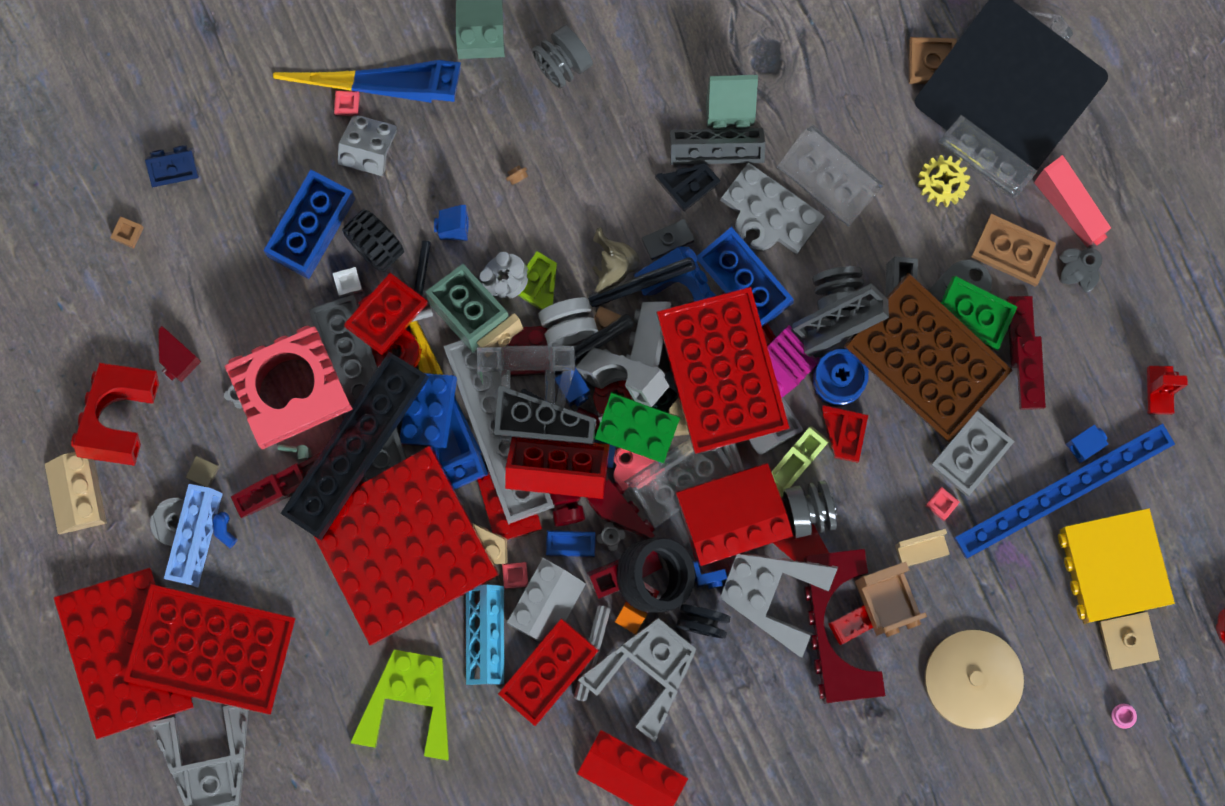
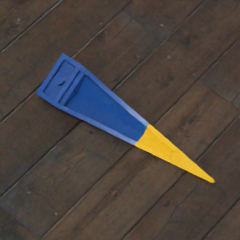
(415, 82)
(462, 456)

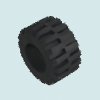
(373, 240)

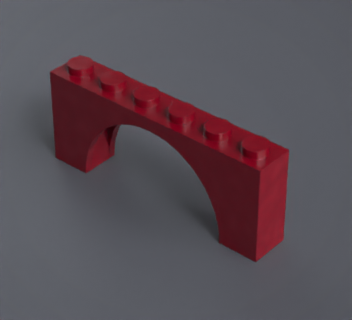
(838, 679)

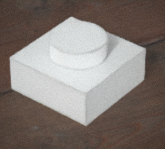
(347, 282)

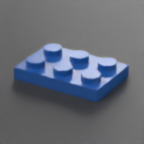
(430, 413)

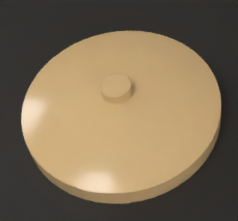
(974, 679)

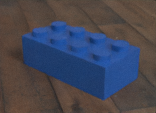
(309, 224)

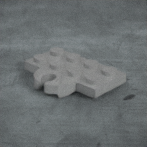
(770, 211)

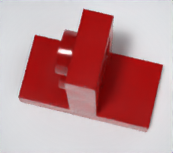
(1161, 387)

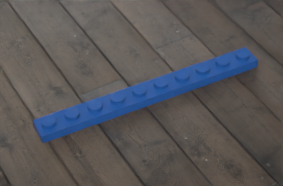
(1064, 491)

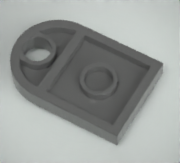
(961, 270)

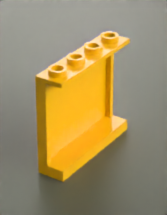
(1115, 566)

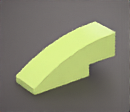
(798, 459)

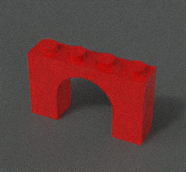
(110, 385)

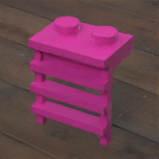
(789, 360)

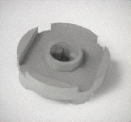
(500, 265)
(162, 517)

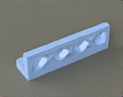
(193, 535)

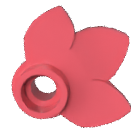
(625, 470)

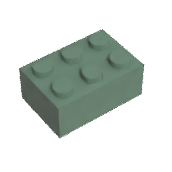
(466, 306)

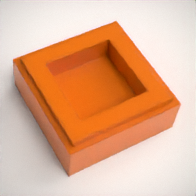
(631, 618)

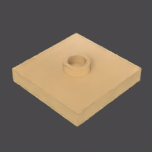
(1129, 640)

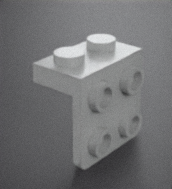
(366, 144)

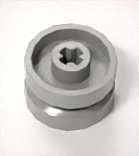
(568, 322)

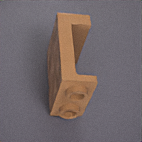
(889, 600)

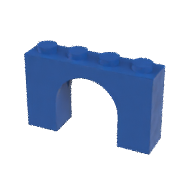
(694, 280)

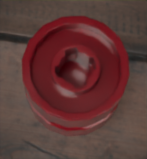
(566, 510)

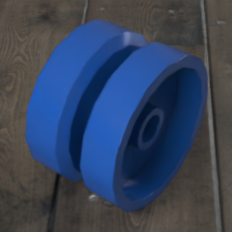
(831, 388)

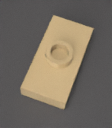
(502, 333)

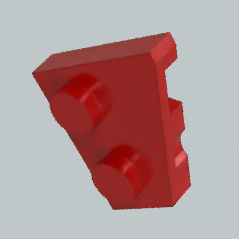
(845, 432)

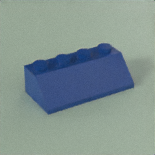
(737, 267)

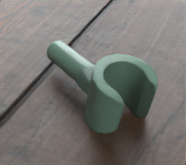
(303, 452)

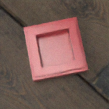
(347, 103)
(942, 503)
(515, 575)

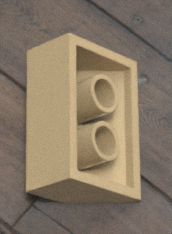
(75, 493)

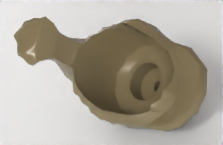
(617, 261)

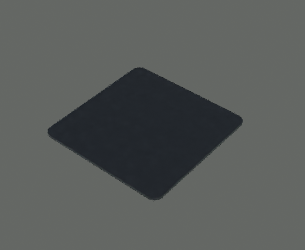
(1013, 82)

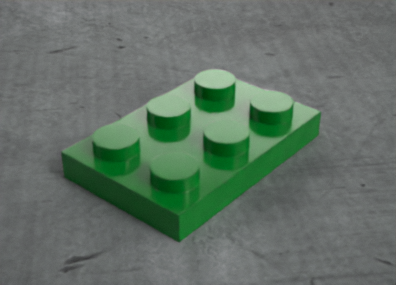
(979, 311)
(637, 427)

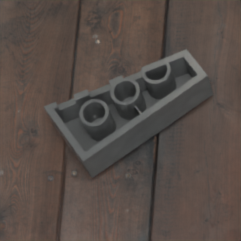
(536, 419)

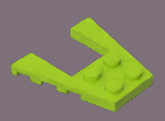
(412, 680)

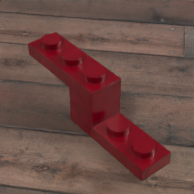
(1026, 354)

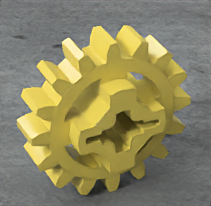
(953, 177)

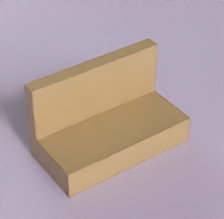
(923, 548)

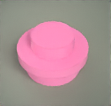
(1124, 716)

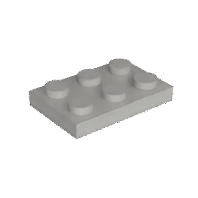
(972, 453)

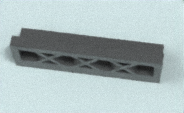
(717, 148)
(846, 322)

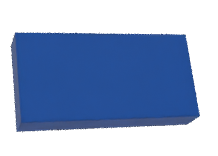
(570, 543)

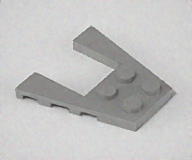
(753, 586)
(661, 655)
(210, 781)

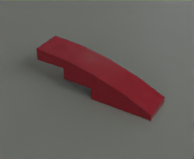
(271, 488)

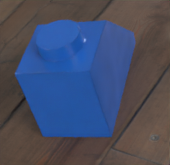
(452, 223)

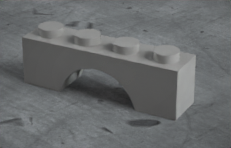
(643, 382)

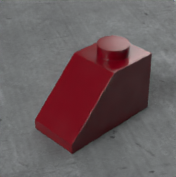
(175, 356)

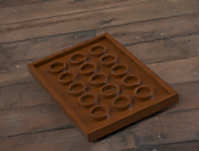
(929, 359)

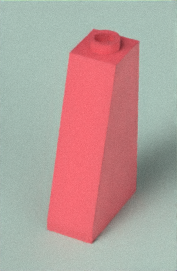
(1073, 202)

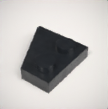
(688, 184)

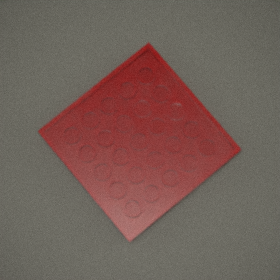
(404, 547)

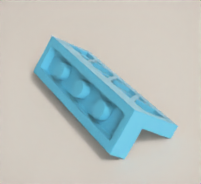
(489, 635)

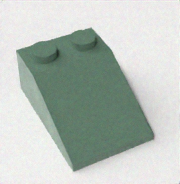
(479, 29)
(731, 101)

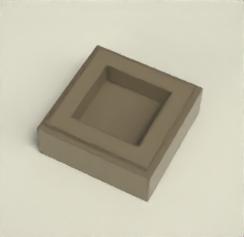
(202, 472)

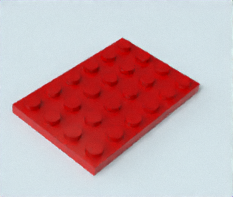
(722, 370)
(100, 635)
(209, 649)

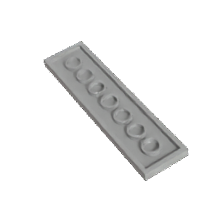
(515, 503)

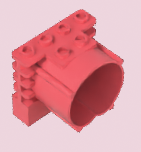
(323, 404)

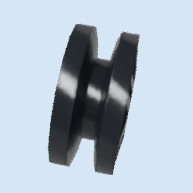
(703, 621)

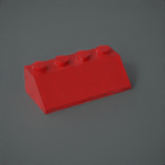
(557, 467)
(630, 773)

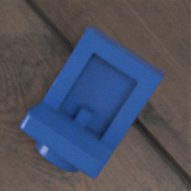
(712, 579)

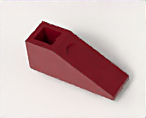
(618, 511)
(605, 577)

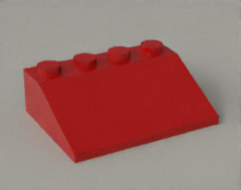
(733, 514)

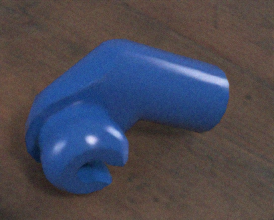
(220, 529)

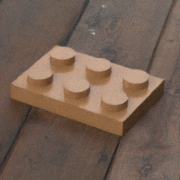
(1013, 250)

